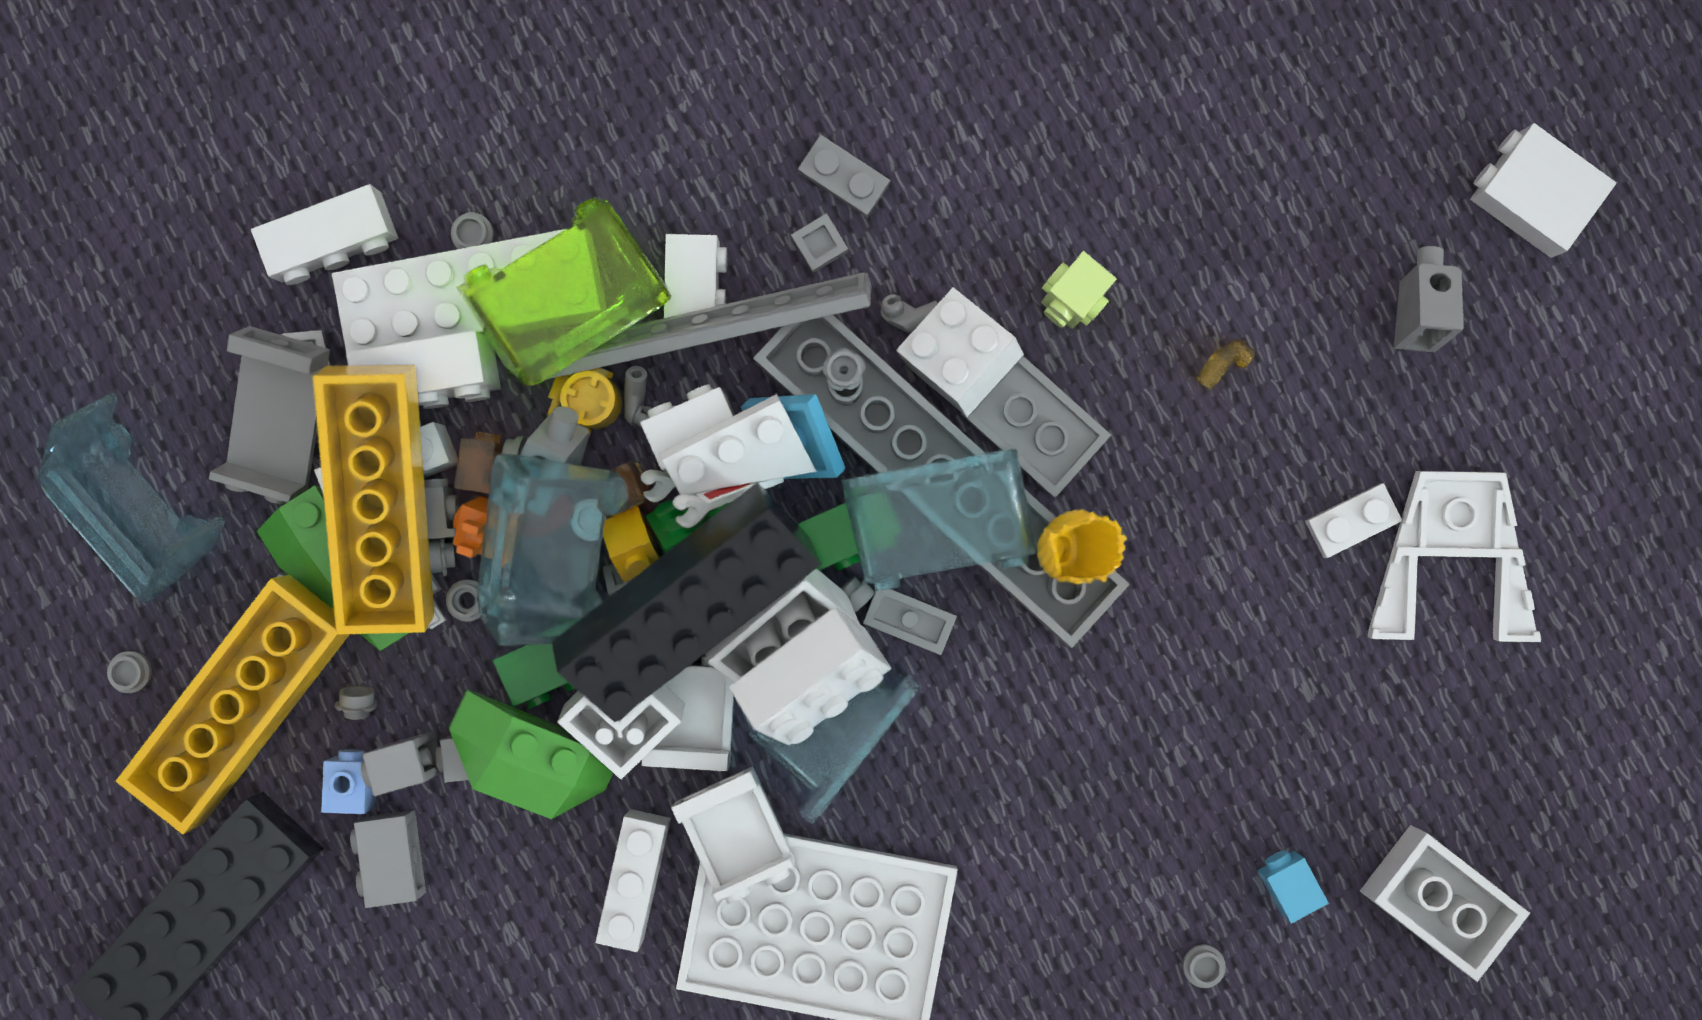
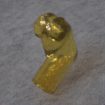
(1222, 359)

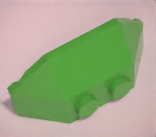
(524, 757)

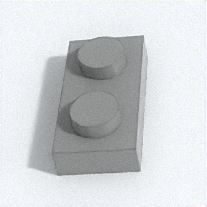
(844, 176)
(910, 620)

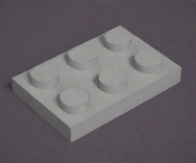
(1041, 423)

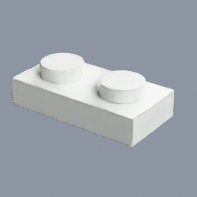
(1353, 520)

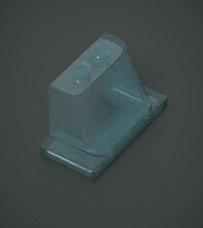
(840, 742)

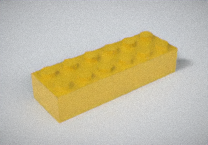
(374, 498)
(234, 704)

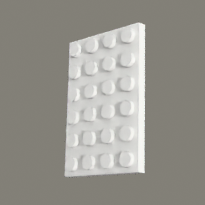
(833, 940)

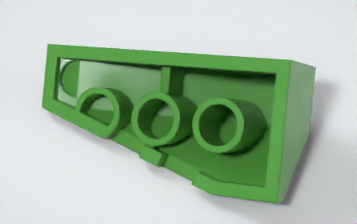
(300, 548)

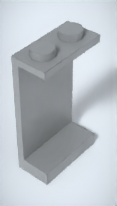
(272, 415)

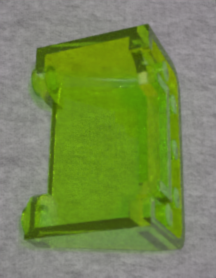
(565, 294)

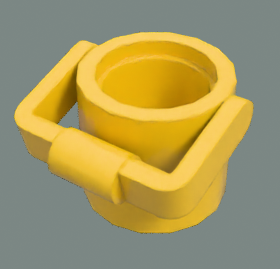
(589, 395)

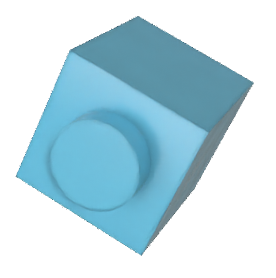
(1292, 885)

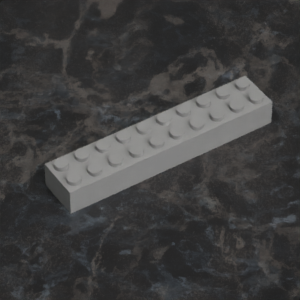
(899, 429)

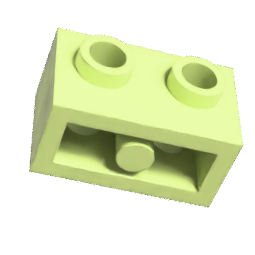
(1076, 292)

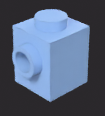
(343, 784)

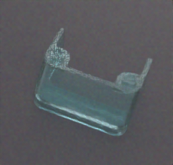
(115, 507)

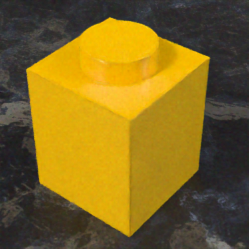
(630, 543)

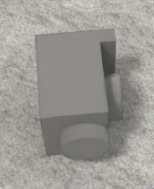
(440, 508)

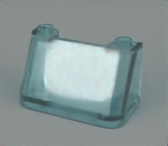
(940, 517)
(542, 546)

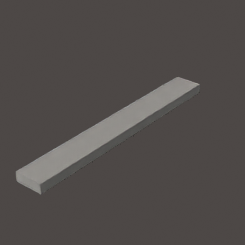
(729, 321)

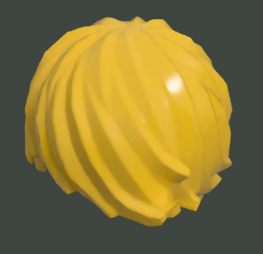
(1081, 547)

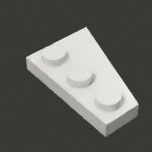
(739, 451)

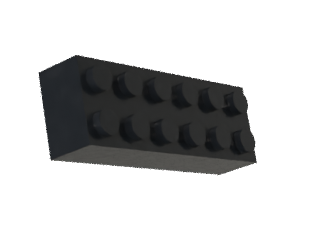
(685, 603)
(199, 914)

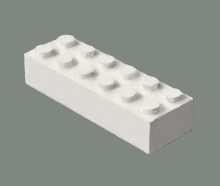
(417, 294)

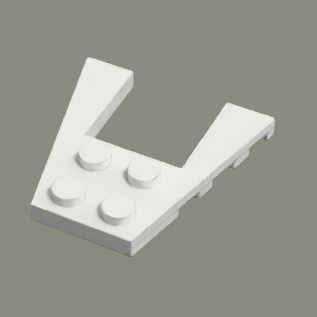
(1456, 518)

